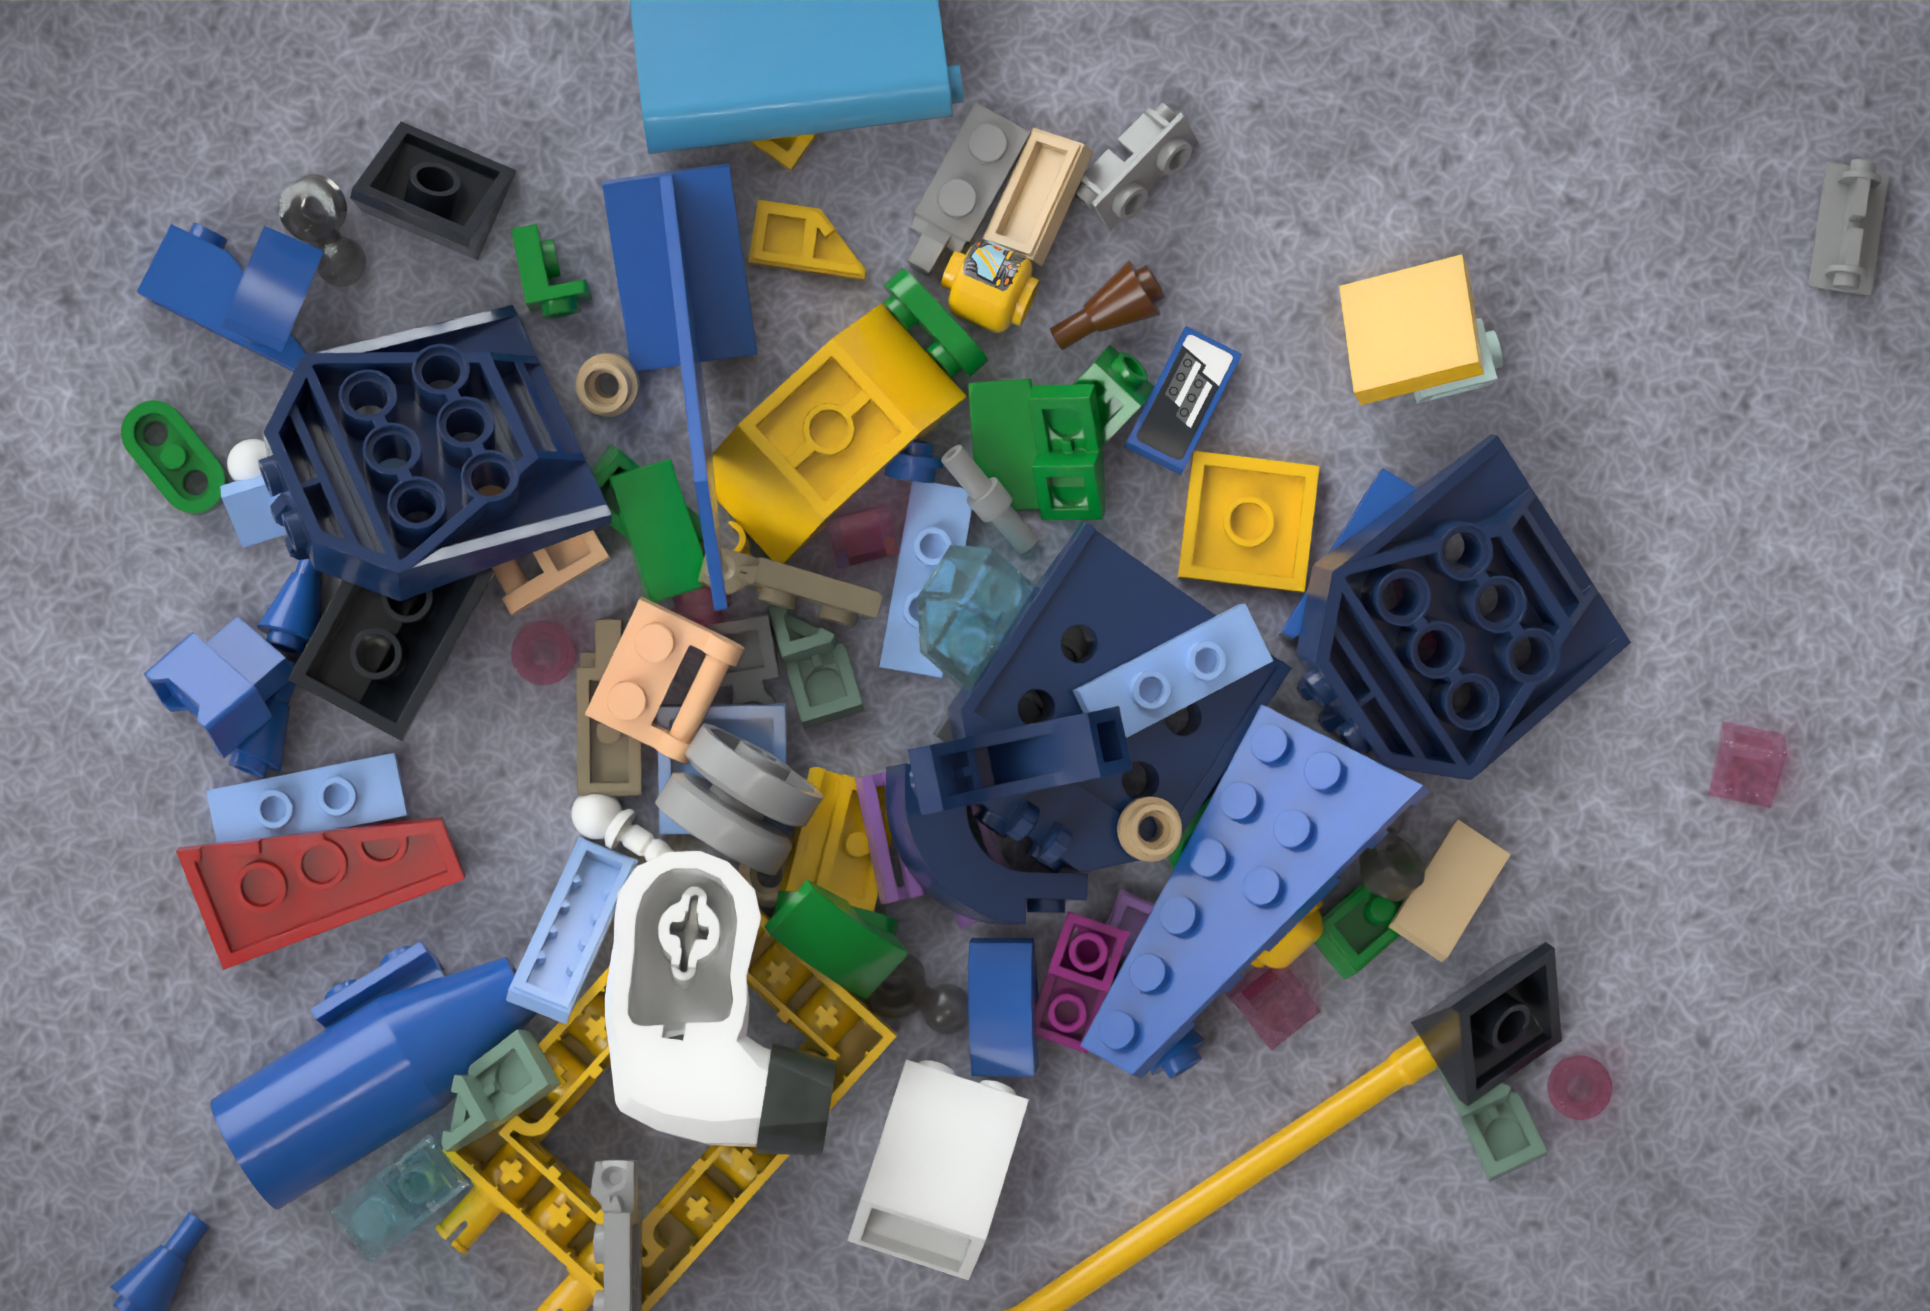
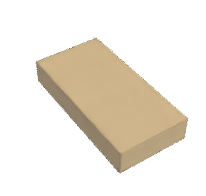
(1038, 194)
(1451, 891)

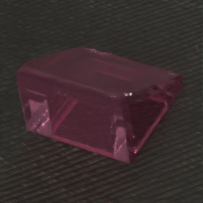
(1747, 764)
(1270, 996)

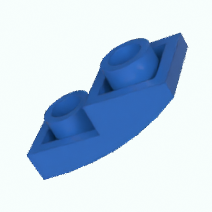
(272, 289)
(1002, 1007)

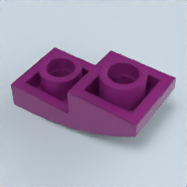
(1078, 979)

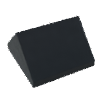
(434, 189)
(1495, 1023)

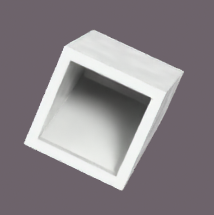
(939, 1168)

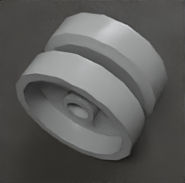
(739, 799)

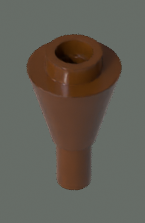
(1121, 301)

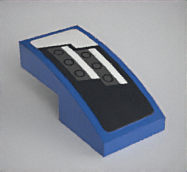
(1183, 400)

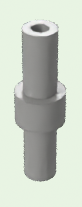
(989, 499)

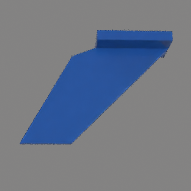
(684, 300)

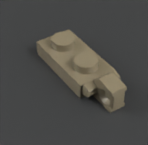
(785, 584)
(606, 758)

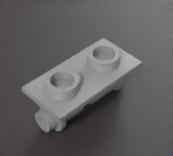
(1158, 147)
(1849, 227)

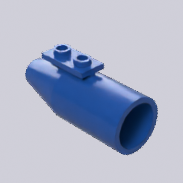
(370, 1073)

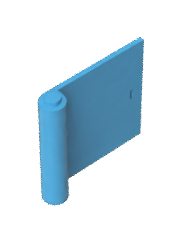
(786, 68)

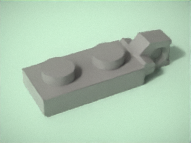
(965, 186)
(620, 1237)

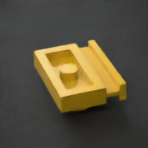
(834, 843)

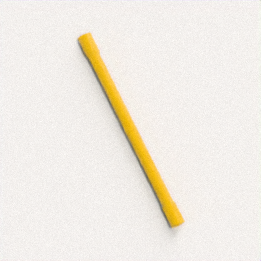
(1400, 1069)

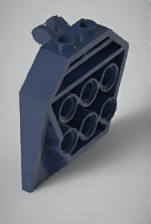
(352, 511)
(1123, 615)
(1366, 657)

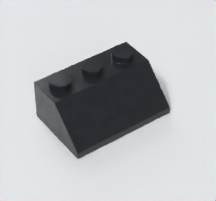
(386, 653)

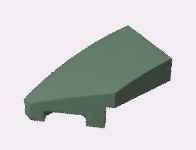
(816, 670)
(498, 1089)
(1499, 1130)

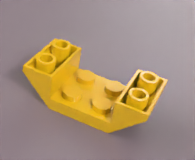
(829, 432)

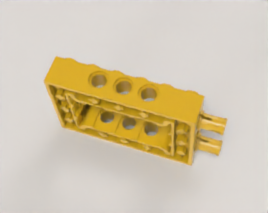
(529, 1183)

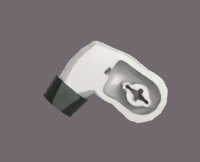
(684, 1016)

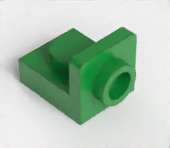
(537, 264)
(1120, 388)

